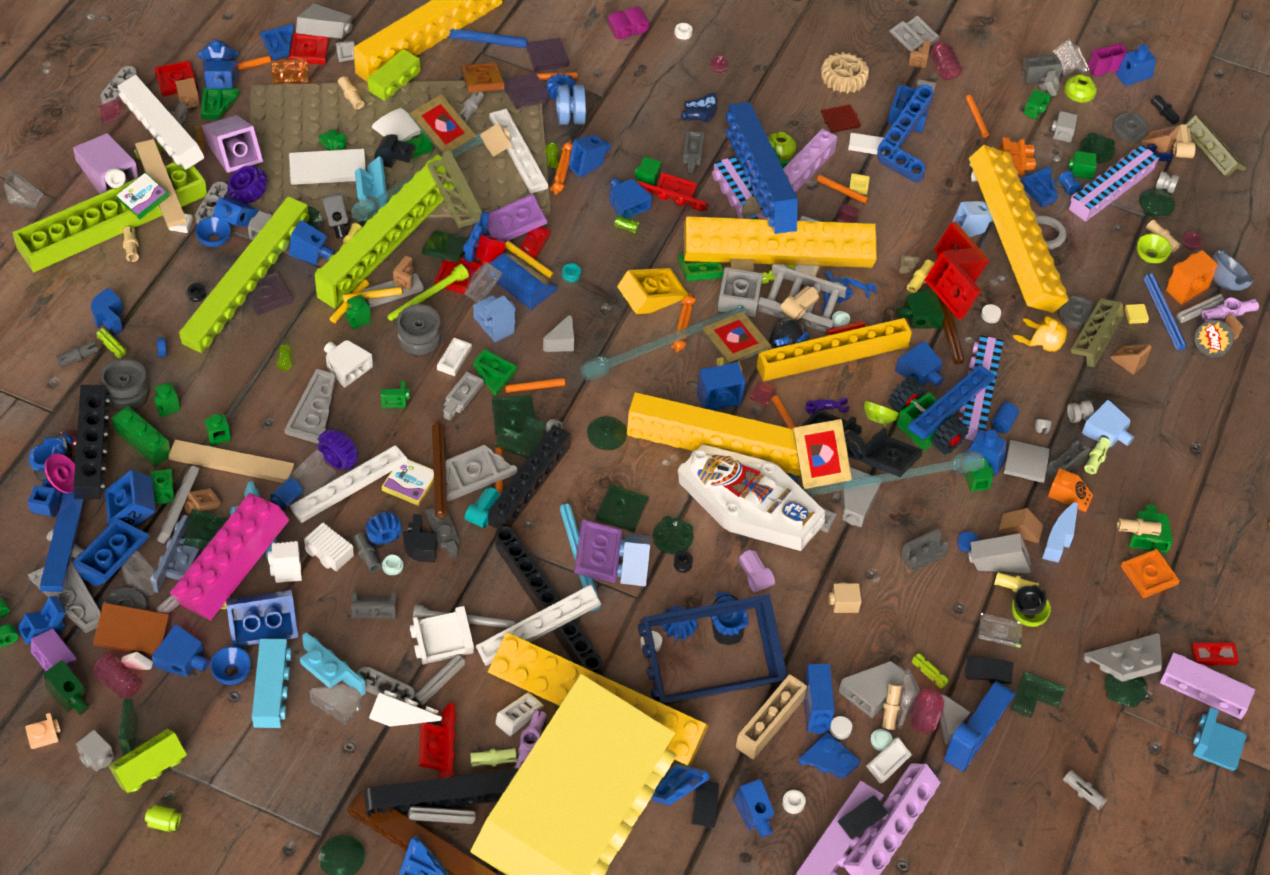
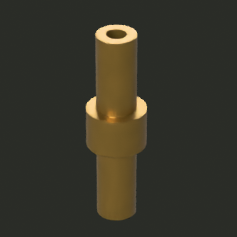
(200, 139)

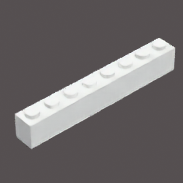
(159, 122)

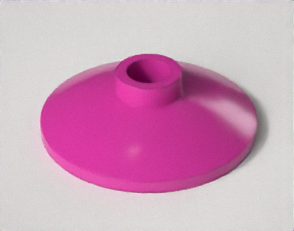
(60, 472)

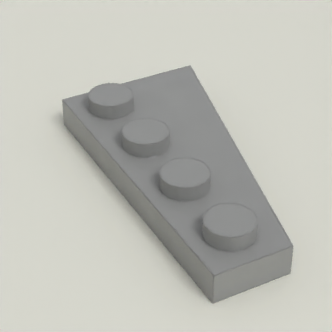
(313, 409)
(74, 598)

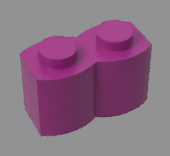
(628, 22)
(1107, 59)

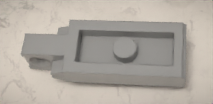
(462, 395)

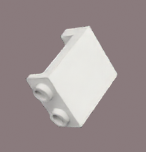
(442, 636)

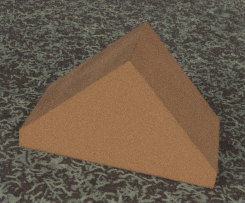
(1163, 138)
(1132, 357)
(1021, 522)

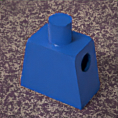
(1136, 66)
(220, 74)
(588, 154)
(628, 198)
(232, 209)
(309, 244)
(921, 364)
(992, 448)
(180, 653)
(755, 807)

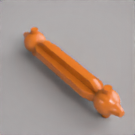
(562, 168)
(684, 320)

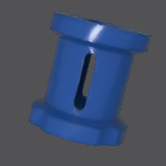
(1069, 182)

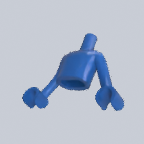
(849, 292)

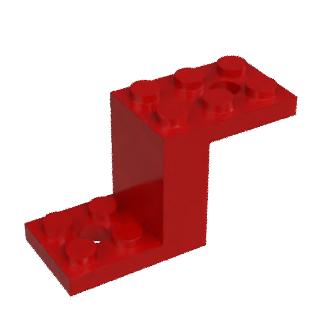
(957, 270)

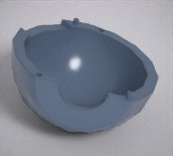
(1230, 273)

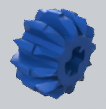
(554, 81)
(383, 528)
(680, 629)

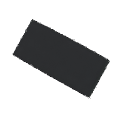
(989, 669)
(705, 804)
(863, 817)

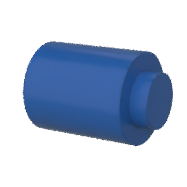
(1005, 417)
(286, 493)

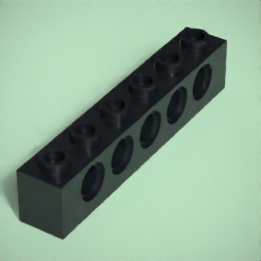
(91, 411)
(529, 478)

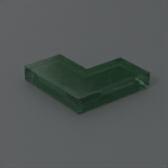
(523, 443)
(1036, 689)

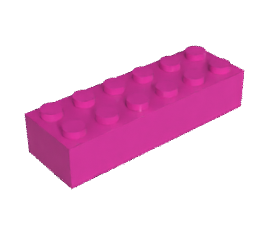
(229, 556)

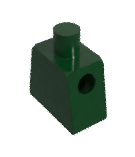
(922, 310)
(66, 688)

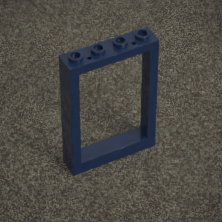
(769, 638)

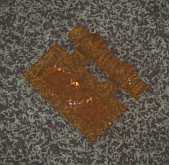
(289, 71)

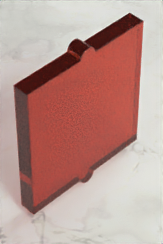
(840, 118)

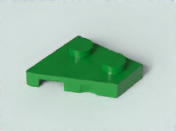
(217, 102)
(700, 270)
(494, 371)

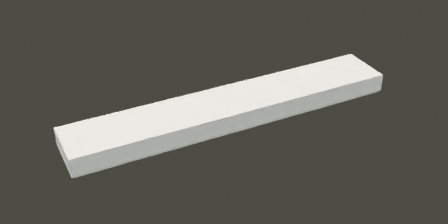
(520, 153)
(348, 483)
(543, 621)

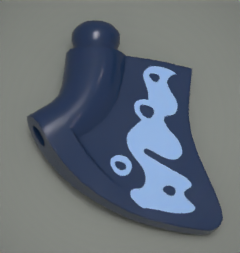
(700, 109)

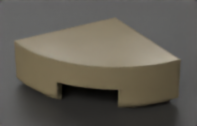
(751, 207)
(908, 263)

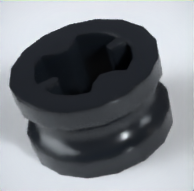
(196, 297)
(682, 556)

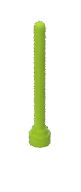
(458, 274)

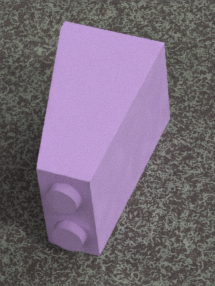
(233, 142)
(99, 156)

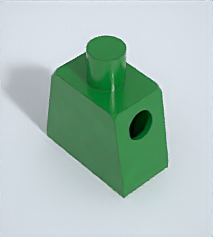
(1150, 542)

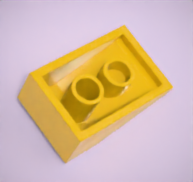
(651, 289)

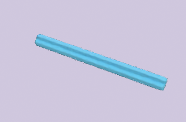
(573, 536)

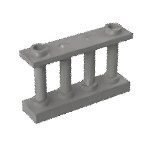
(819, 323)

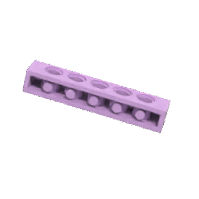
(810, 159)
(904, 807)

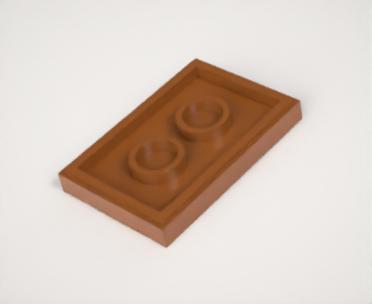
(482, 77)
(130, 629)

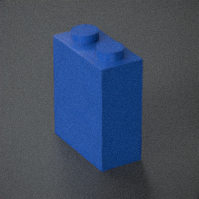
(818, 698)

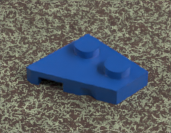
(278, 41)
(1041, 187)
(830, 757)
(678, 783)
(420, 860)

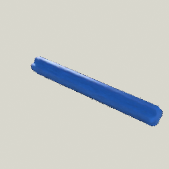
(488, 38)
(1165, 312)

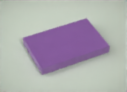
(516, 219)
(598, 551)

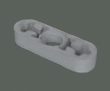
(123, 75)
(211, 196)
(380, 678)

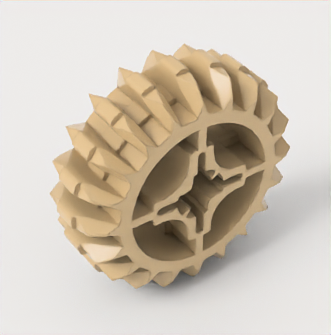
(844, 72)

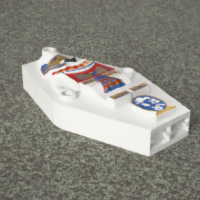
(751, 497)

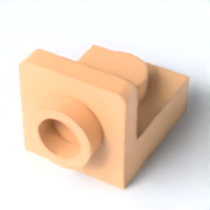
(43, 732)

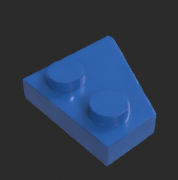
(471, 245)

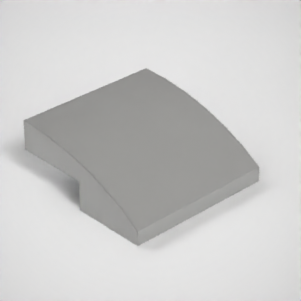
(914, 33)
(1026, 461)

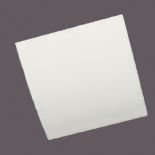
(397, 123)

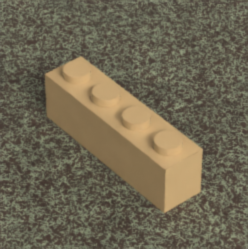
(771, 717)

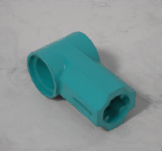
(478, 512)

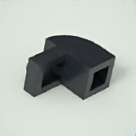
(392, 149)
(418, 544)

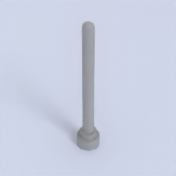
(423, 613)

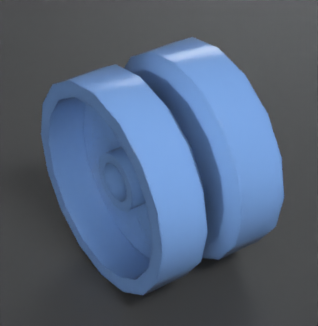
(570, 104)

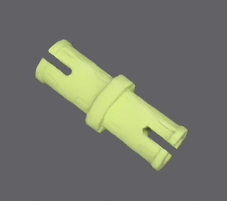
(1097, 455)
(493, 757)

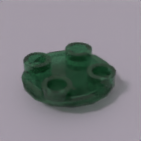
(1099, 145)
(1156, 202)
(673, 535)
(1127, 692)
(341, 855)

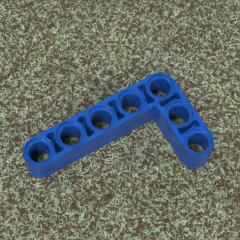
(903, 133)
(971, 736)

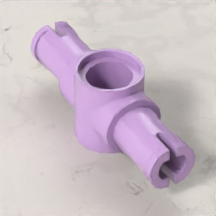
(1230, 306)
(531, 733)

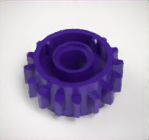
(247, 184)
(337, 449)

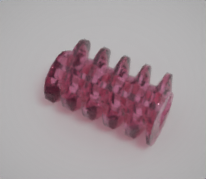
(946, 61)
(116, 676)
(927, 711)

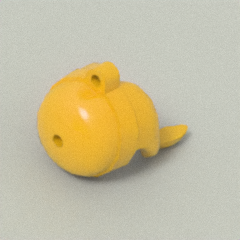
(1050, 334)

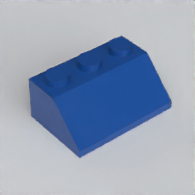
(523, 280)
(109, 552)
(261, 618)

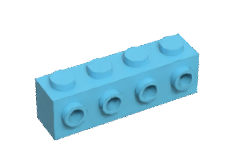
(270, 683)

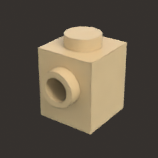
(496, 139)
(845, 598)

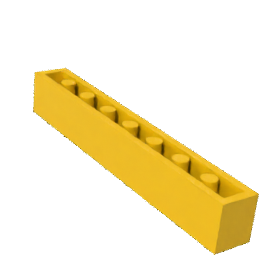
(833, 349)

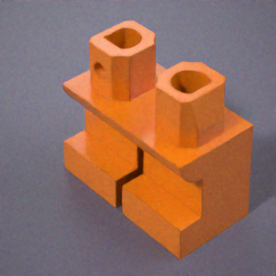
(1019, 152)

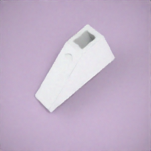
(396, 712)

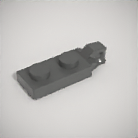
(693, 149)
(445, 531)

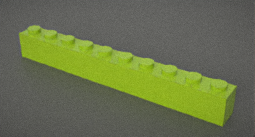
(243, 276)

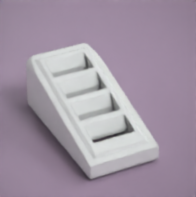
(508, 722)

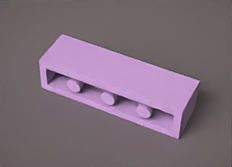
(1207, 685)

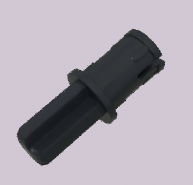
(1165, 109)

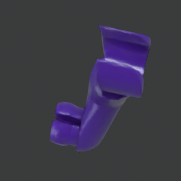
(821, 404)

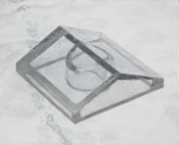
(1000, 630)
(908, 697)

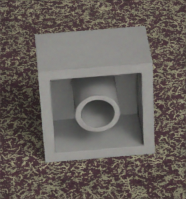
(740, 288)

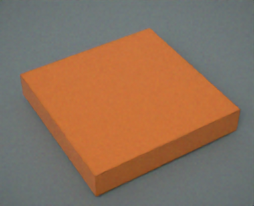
(1150, 573)

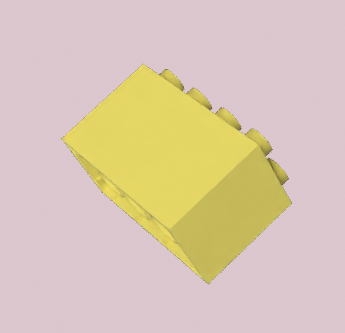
(577, 788)

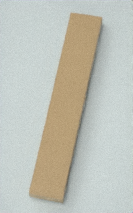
(155, 169)
(231, 461)

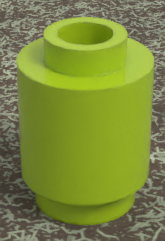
(163, 818)

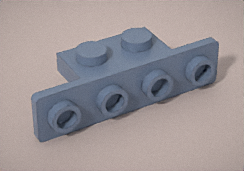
(176, 558)

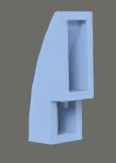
(1061, 534)

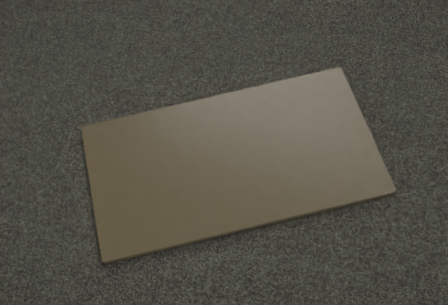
(294, 115)

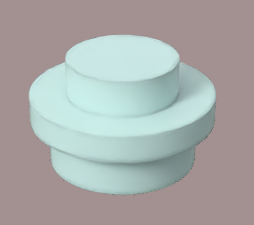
(840, 318)
(392, 565)
(880, 739)

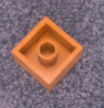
(1191, 277)

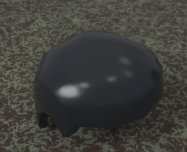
(1030, 600)

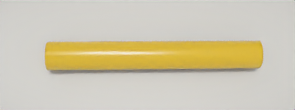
(528, 259)
(374, 293)
(342, 309)

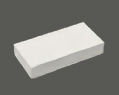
(864, 143)
(454, 356)
(889, 760)

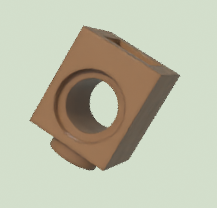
(187, 92)

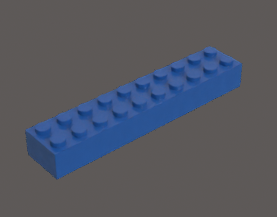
(762, 168)

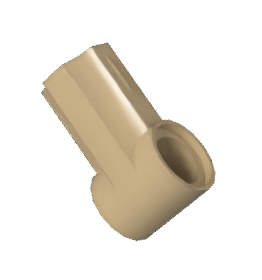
(1183, 145)
(797, 305)

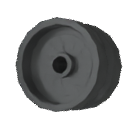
(419, 329)
(125, 383)

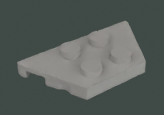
(474, 471)
(1129, 658)

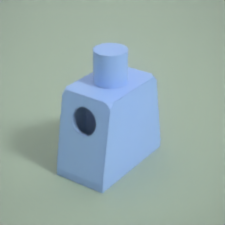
(973, 217)
(1108, 423)

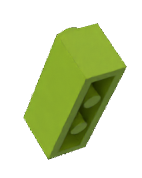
(394, 75)
(147, 761)

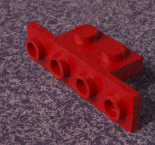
(676, 189)
(437, 743)

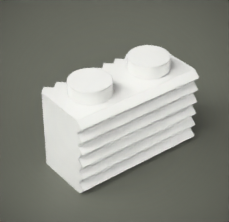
(328, 547)
(285, 562)

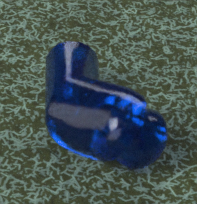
(1163, 156)

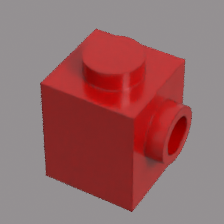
(489, 248)

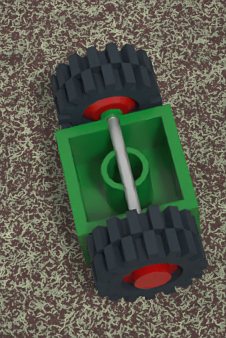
(911, 403)

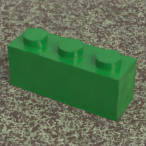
(141, 436)

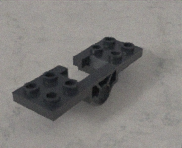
(879, 452)

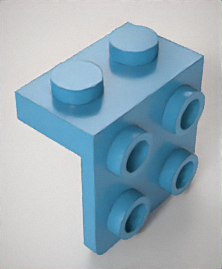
(1218, 742)

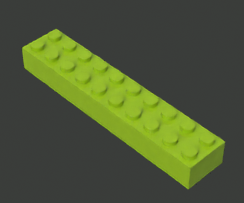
(96, 221)
(379, 236)

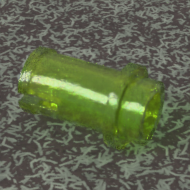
(551, 152)
(626, 224)
(284, 362)

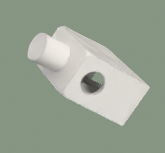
(347, 361)

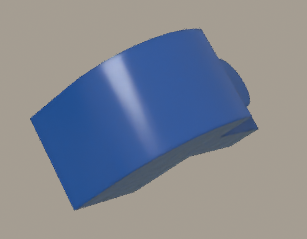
(105, 310)
(45, 499)
(40, 622)

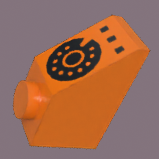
(1070, 489)

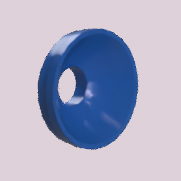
(213, 226)
(228, 658)

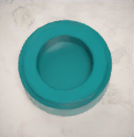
(571, 272)

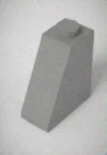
(323, 22)
(858, 501)
(1001, 554)
(870, 687)

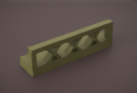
(1214, 146)
(461, 187)
(1104, 331)

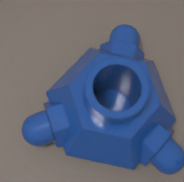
(217, 52)

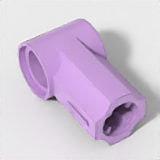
(757, 575)

